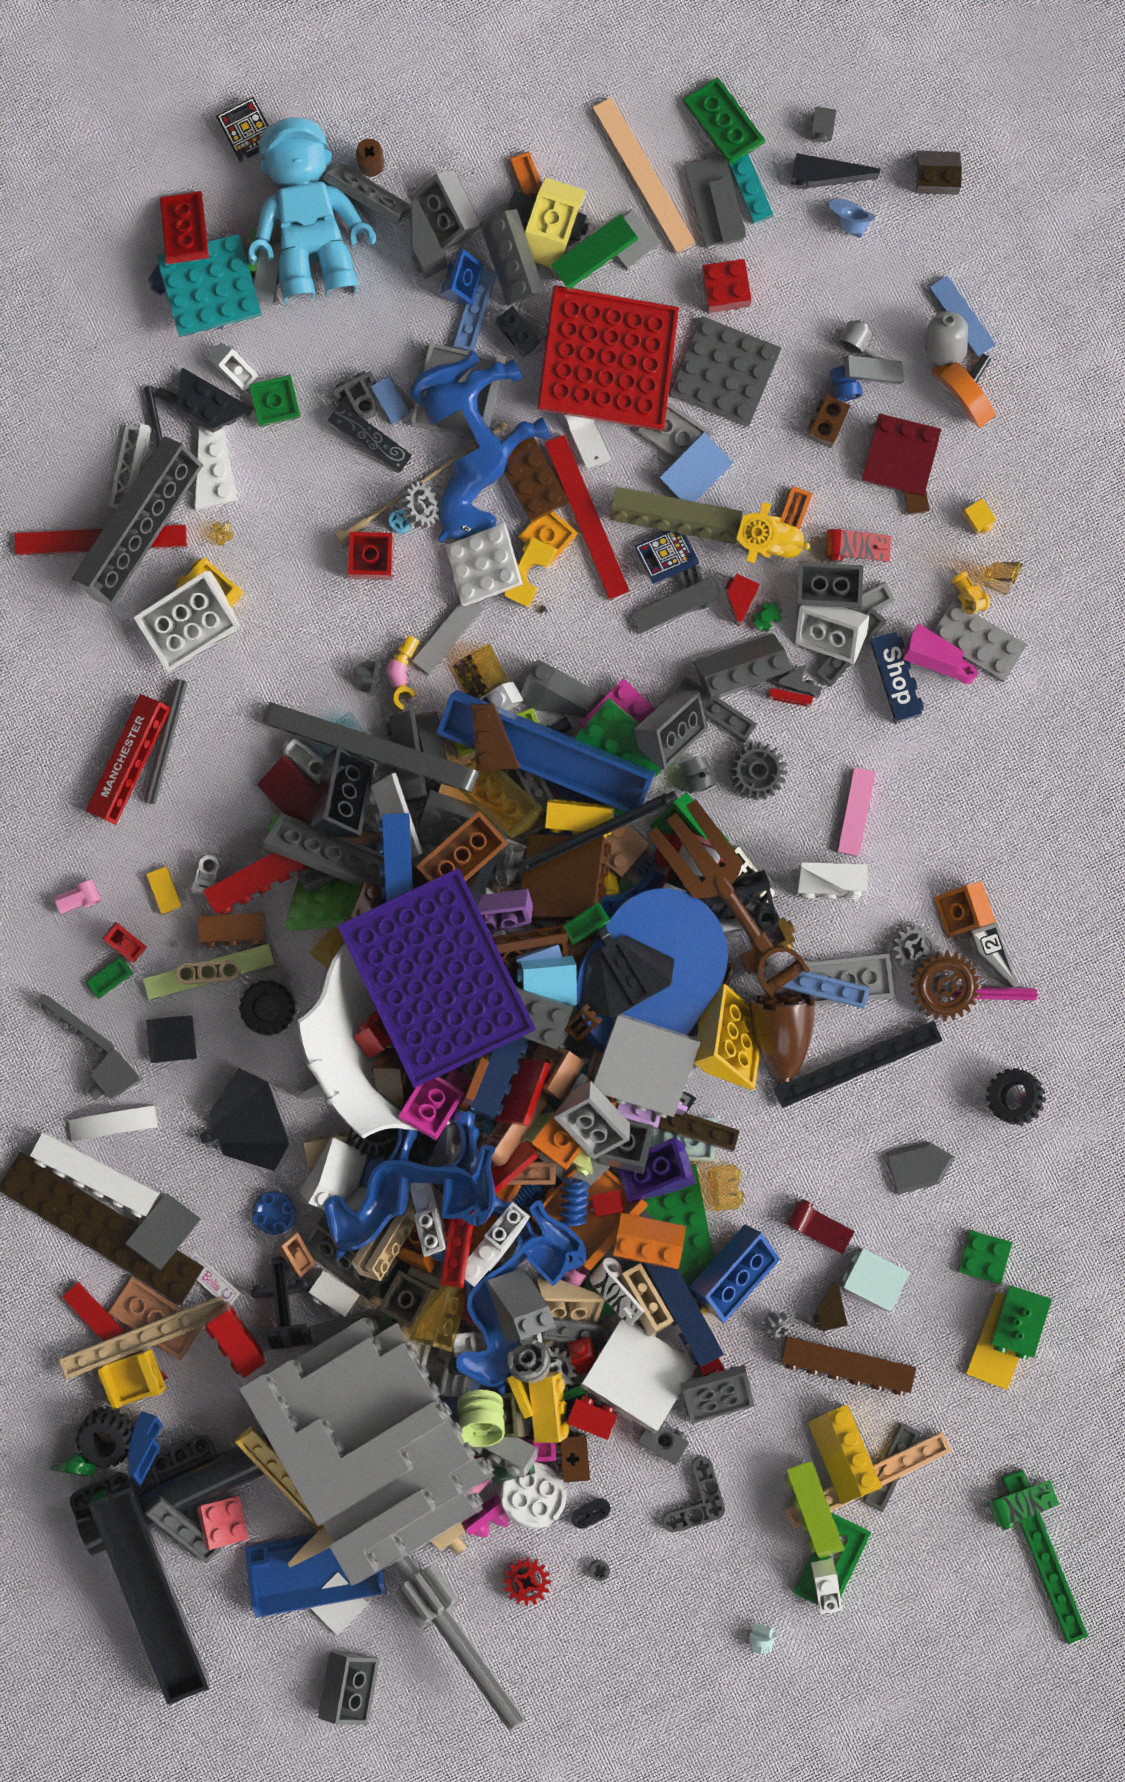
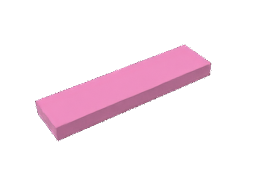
(856, 812)

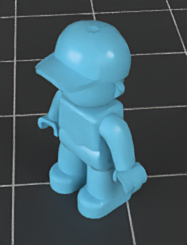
(296, 159)

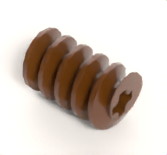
(370, 157)

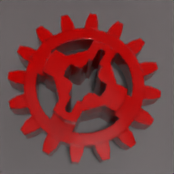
(517, 1576)

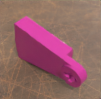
(938, 655)

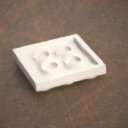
(483, 565)

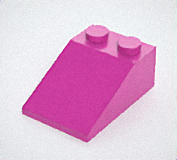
(431, 1106)

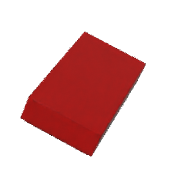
(790, 697)

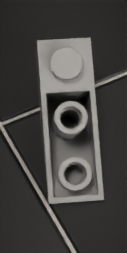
(511, 1454)

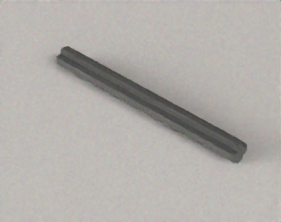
(165, 742)

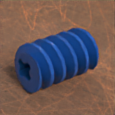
(575, 1201)

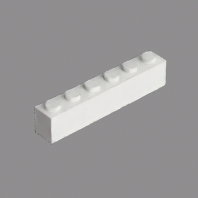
(94, 1174)

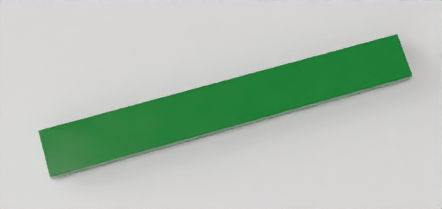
(1048, 1566)

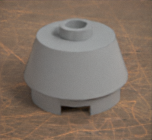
(529, 1361)

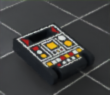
(246, 131)

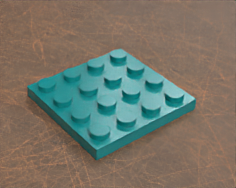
(212, 289)

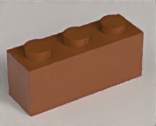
(232, 929)

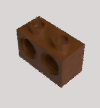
(833, 422)

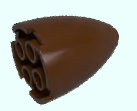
(783, 1031)

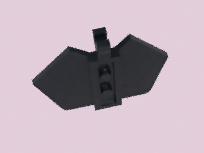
(623, 975)
(248, 1122)

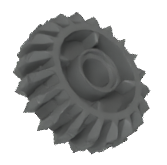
(753, 783)

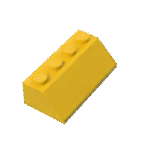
(844, 1454)

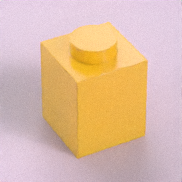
(979, 517)

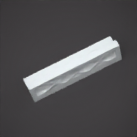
(138, 461)

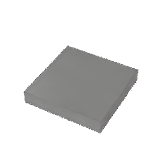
(645, 244)

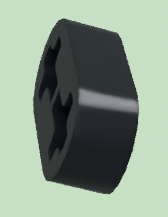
(593, 1518)

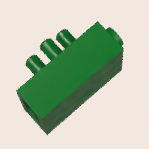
(1020, 1322)

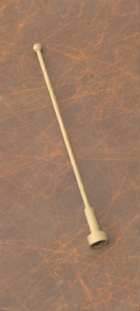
(342, 536)

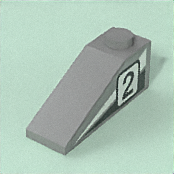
(991, 949)

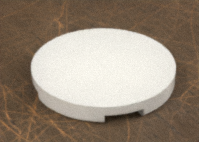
(534, 1500)

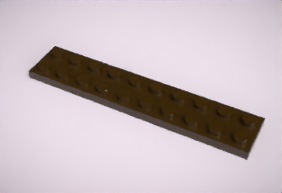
(94, 1225)

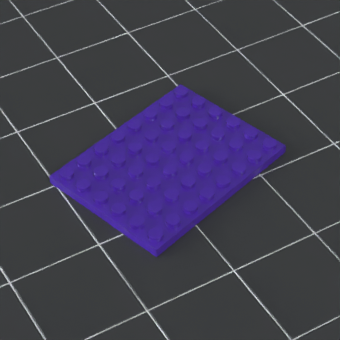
(436, 978)

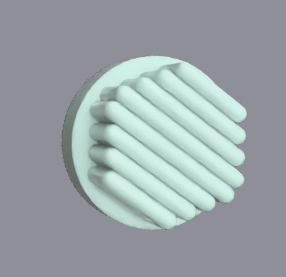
(761, 1638)

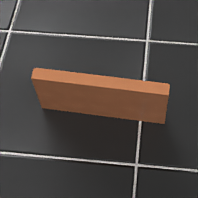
(142, 1305)

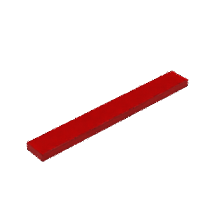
(587, 517)
(82, 540)

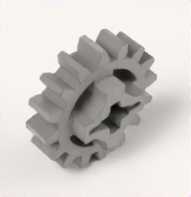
(419, 505)
(906, 944)

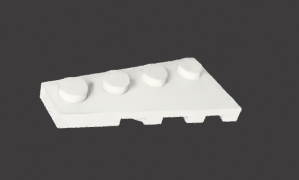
(215, 479)

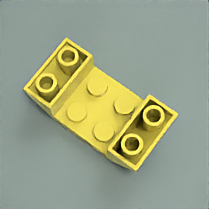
(553, 220)

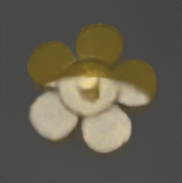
(221, 533)

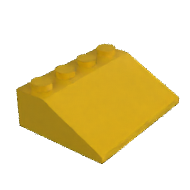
(728, 1040)

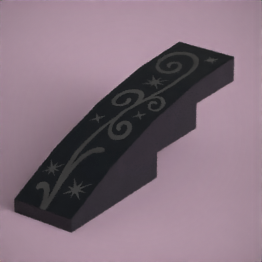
(369, 437)

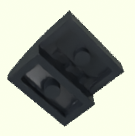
(171, 1039)

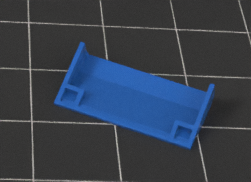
(284, 1589)

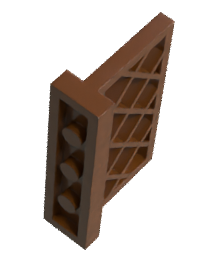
(530, 939)

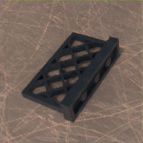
(745, 887)

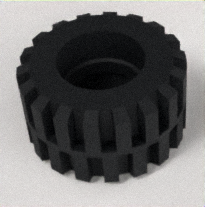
(251, 996)
(1003, 1084)
(94, 1447)

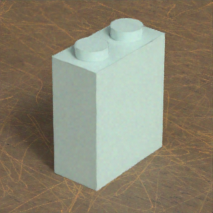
(875, 1279)

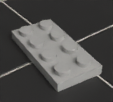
(980, 641)
(866, 971)

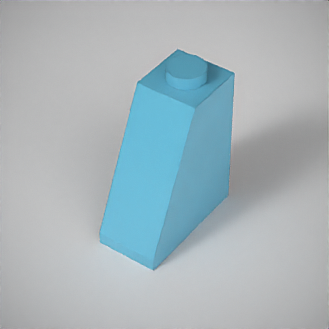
(550, 978)

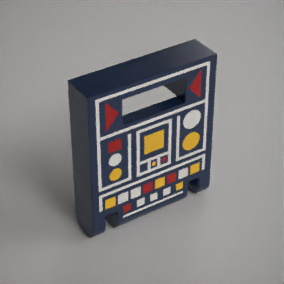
(671, 553)

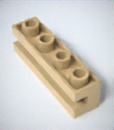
(376, 1257)

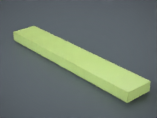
(248, 960)

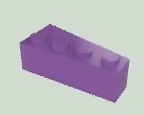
(506, 910)

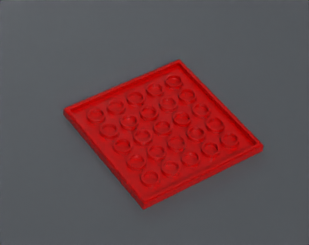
(608, 358)

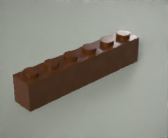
(849, 1365)

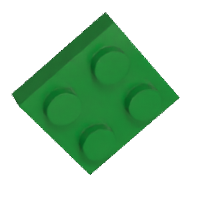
(274, 401)
(985, 1257)

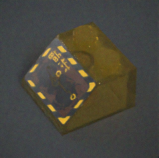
(480, 672)

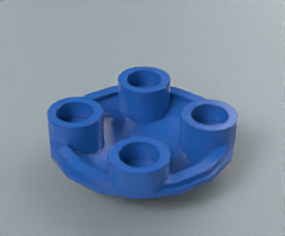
(274, 1213)

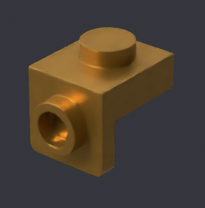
(786, 929)

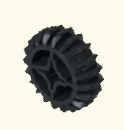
(375, 1144)

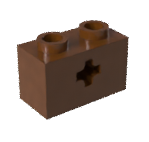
(580, 1470)

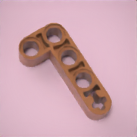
(507, 1136)

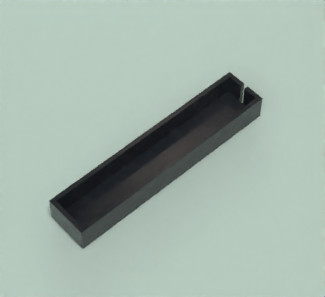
(148, 1592)

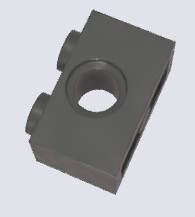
(670, 1452)

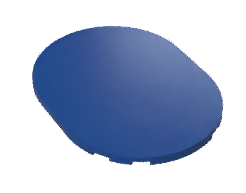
(681, 929)

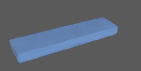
(951, 300)
(474, 314)
(829, 989)

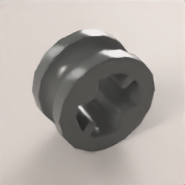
(593, 1569)

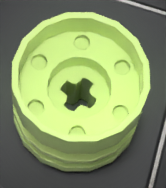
(481, 1417)

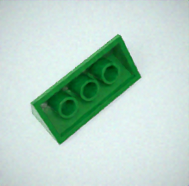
(594, 251)

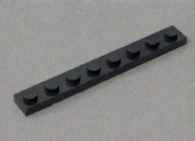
(858, 1064)

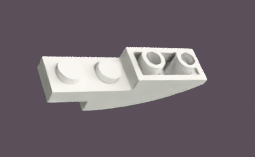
(428, 1218)
(495, 1243)

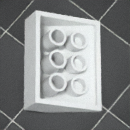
(187, 621)

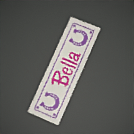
(215, 1282)

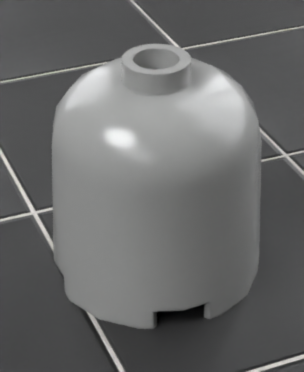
(946, 338)

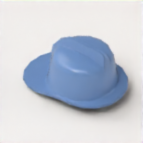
(851, 216)

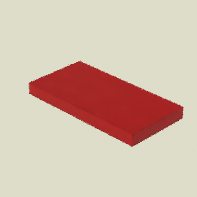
(184, 227)

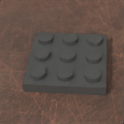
(717, 1394)

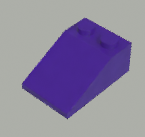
(664, 1172)

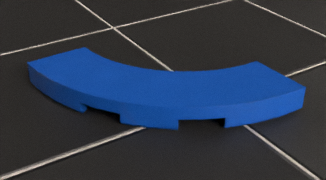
(651, 880)

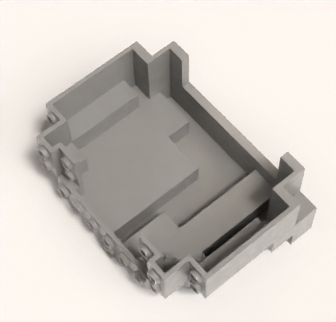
(369, 1445)

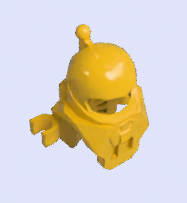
(769, 536)

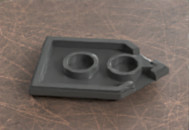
(918, 1166)

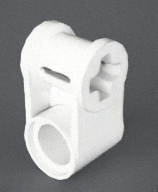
(205, 878)

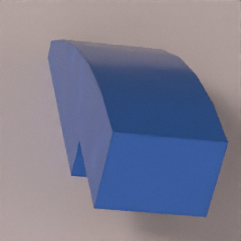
(143, 1446)

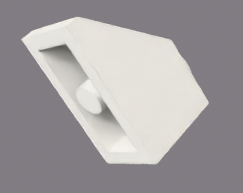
(232, 366)

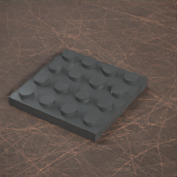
(725, 371)

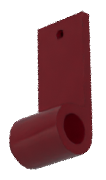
(818, 1226)

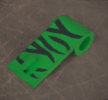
(1022, 1504)

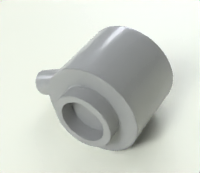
(856, 337)

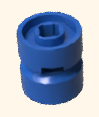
(845, 388)

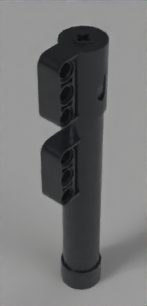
(180, 1483)

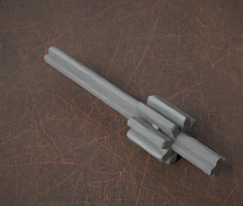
(430, 1602)

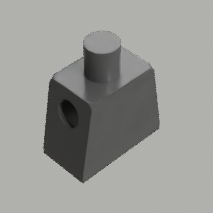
(113, 1076)

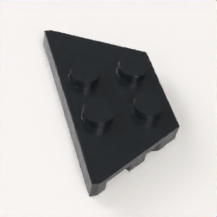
(207, 403)

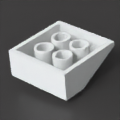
(831, 880)

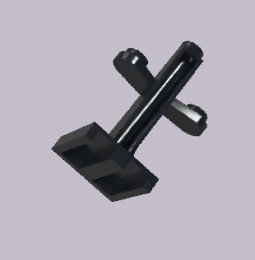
(285, 1333)

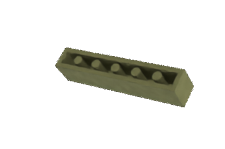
(675, 515)

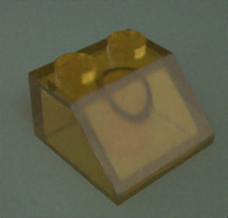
(725, 1187)

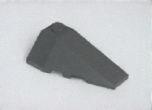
(557, 692)

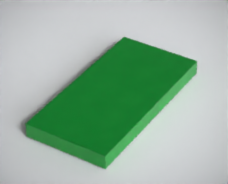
(723, 121)

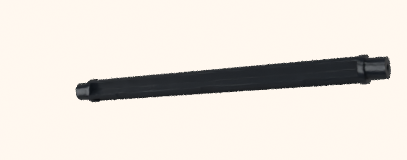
(596, 832)

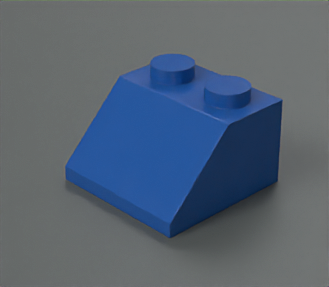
(462, 278)

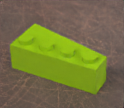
(815, 1510)

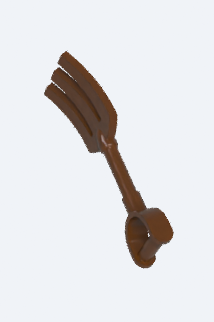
(719, 882)

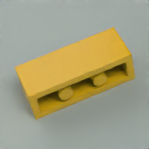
(576, 816)
(549, 1409)

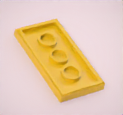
(987, 1363)

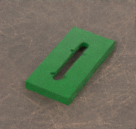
(856, 1541)

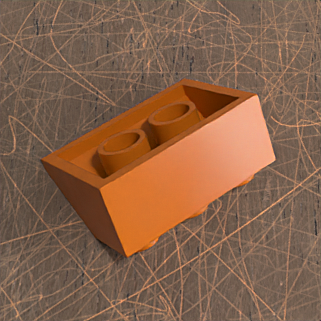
(649, 1241)

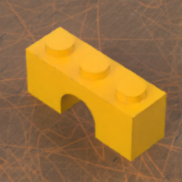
(535, 554)

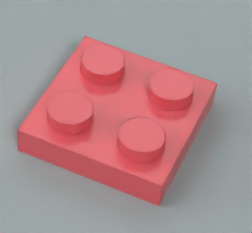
(222, 1522)

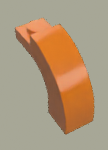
(966, 391)

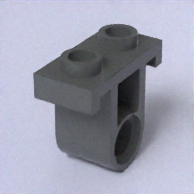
(358, 393)

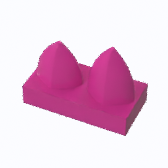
(492, 1512)

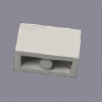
(334, 1293)

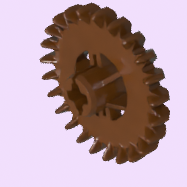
(961, 970)

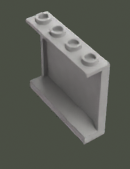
(487, 398)
(645, 1065)

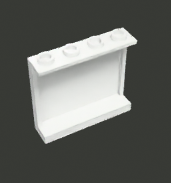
(638, 1375)

